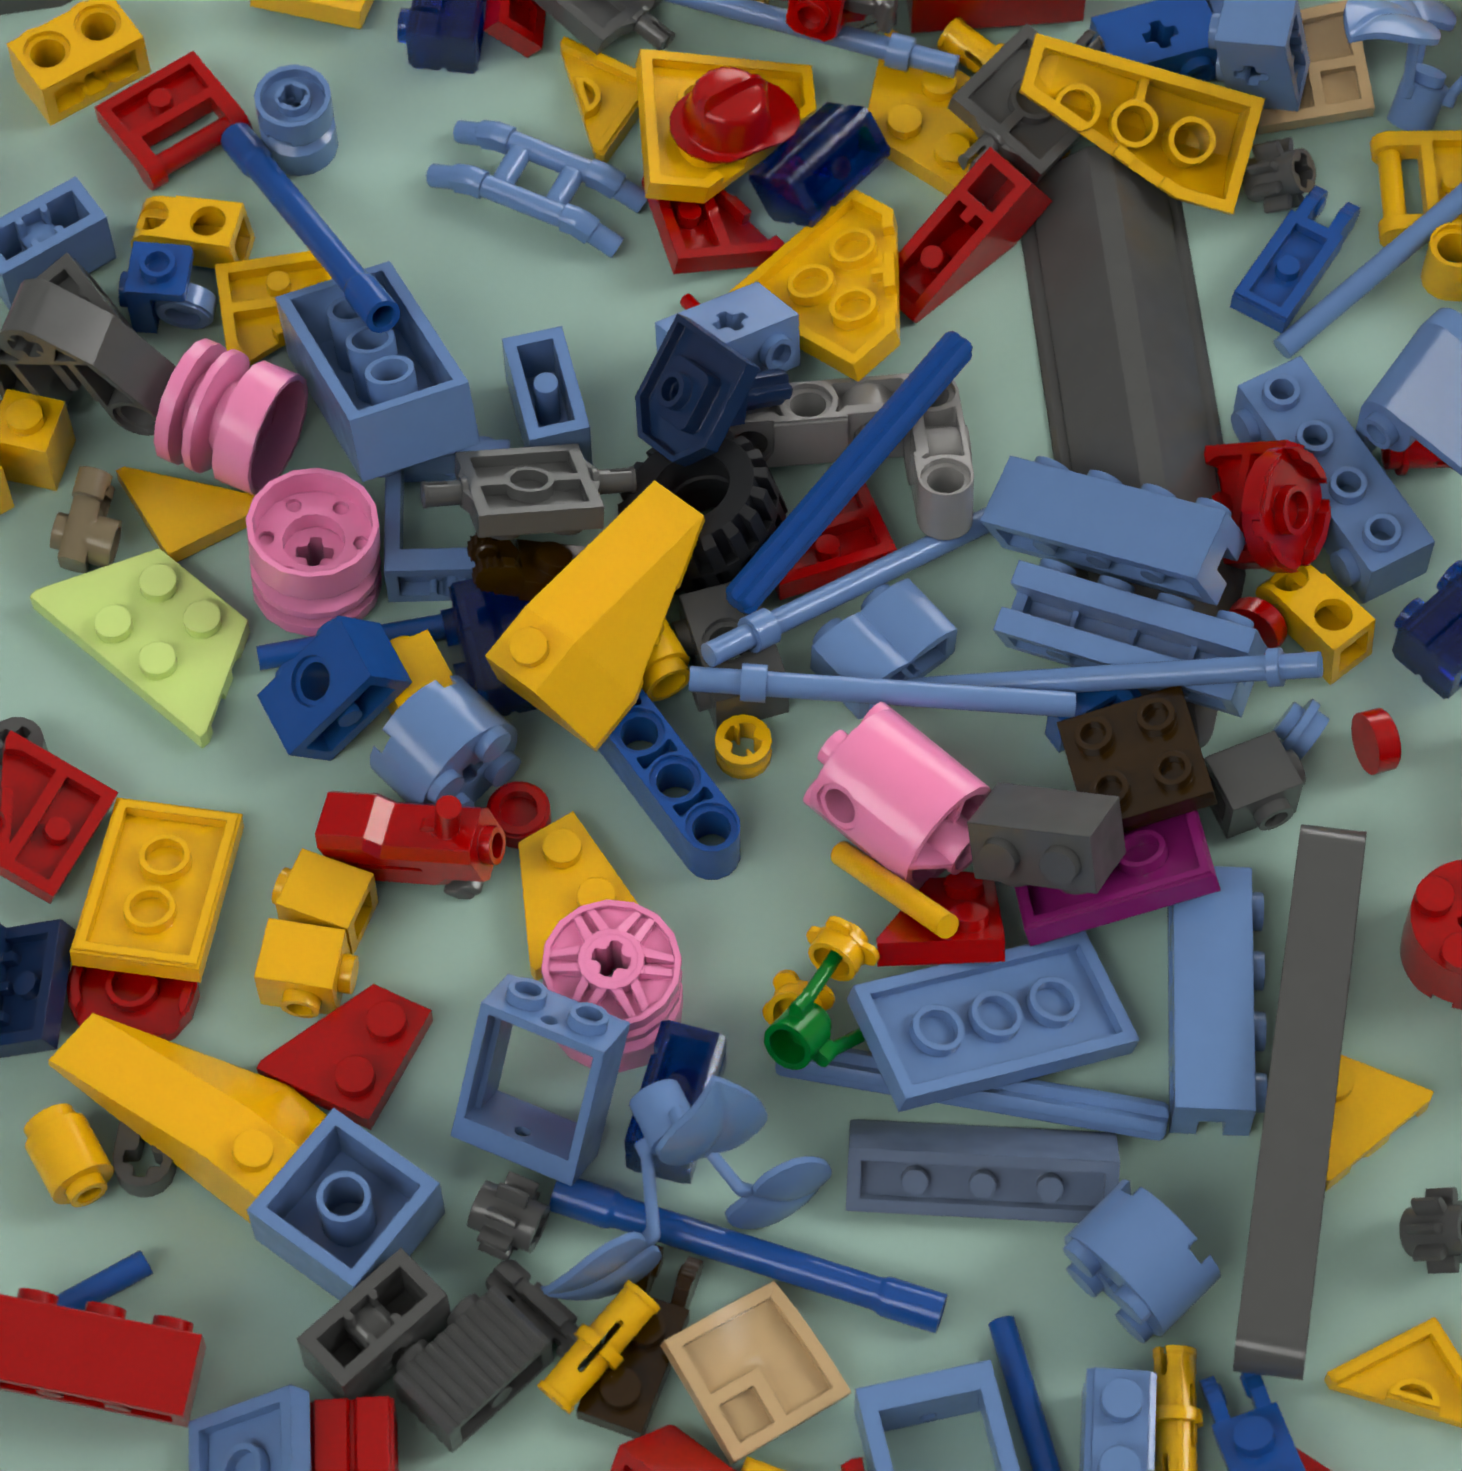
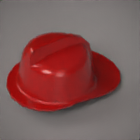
(732, 116)

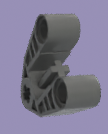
(63, 341)

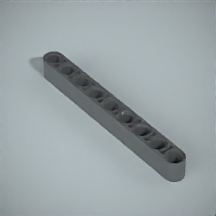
(1300, 1104)

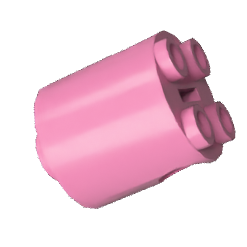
(897, 796)

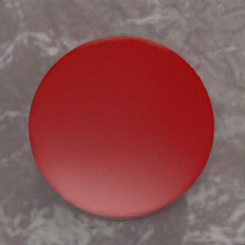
(1266, 619)
(1376, 741)
(520, 810)

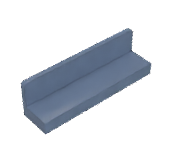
(979, 1170)

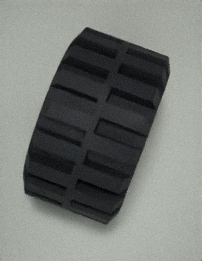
(744, 499)

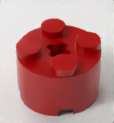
(1434, 935)

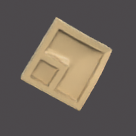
(1336, 79)
(754, 1371)

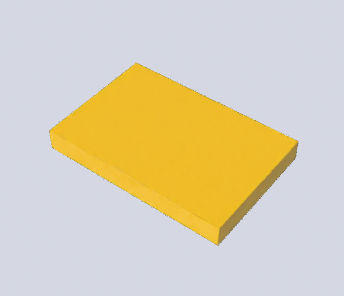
(157, 890)

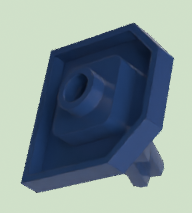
(700, 391)

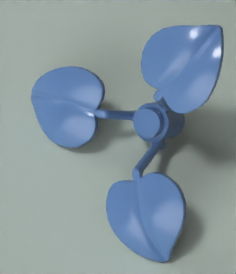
(1418, 24)
(680, 1135)

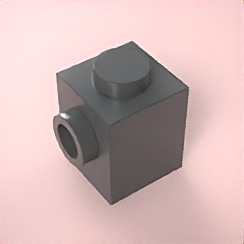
(1255, 784)

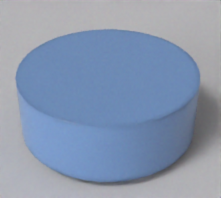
(193, 313)

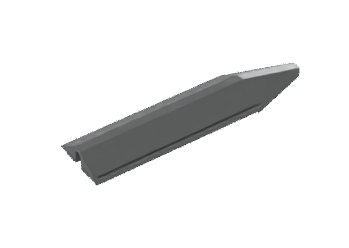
(1124, 343)

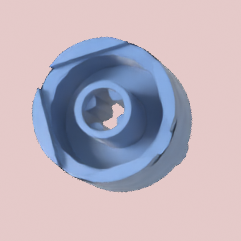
(446, 746)
(1139, 1259)

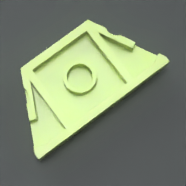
(153, 633)

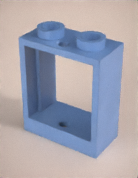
(423, 572)
(497, 1120)
(930, 1399)

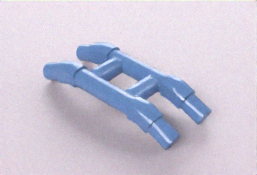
(556, 205)

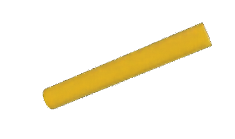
(895, 890)

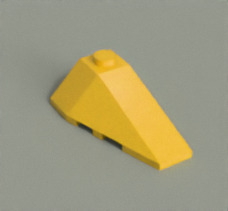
(1159, 123)
(594, 626)
(203, 1113)

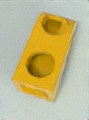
(213, 228)
(1321, 618)

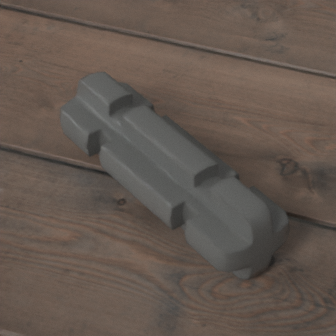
(543, 1311)

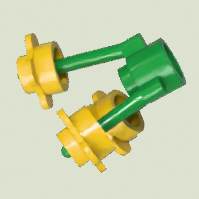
(798, 1008)

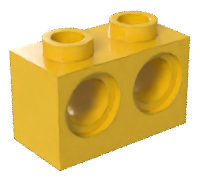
(78, 58)

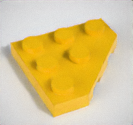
(666, 79)
(841, 284)

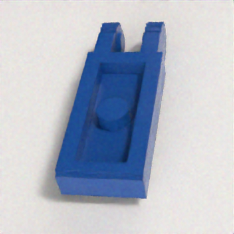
(1293, 262)
(1255, 1438)

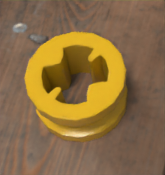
(743, 766)

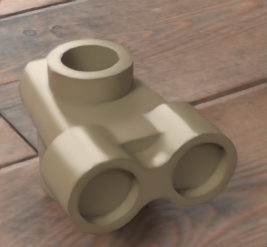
(86, 532)

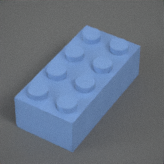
(383, 394)

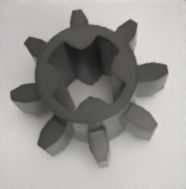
(1279, 175)
(508, 1216)
(1433, 1230)

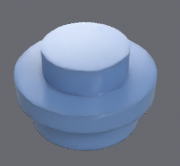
(1301, 727)

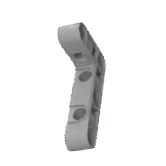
(829, 415)

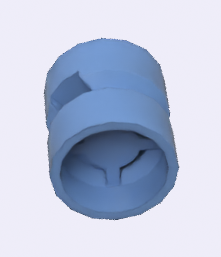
(297, 119)

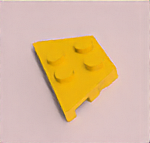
(919, 126)

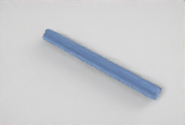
(1022, 1099)

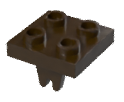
(1142, 754)

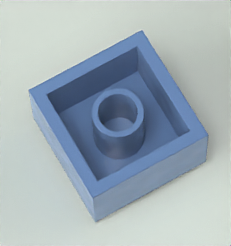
(344, 1206)

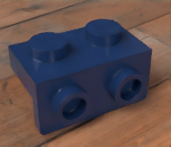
(33, 985)

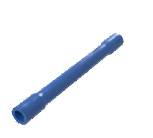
(360, 289)
(884, 1295)

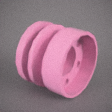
(230, 416)
(313, 549)
(645, 976)

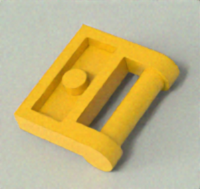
(1439, 173)

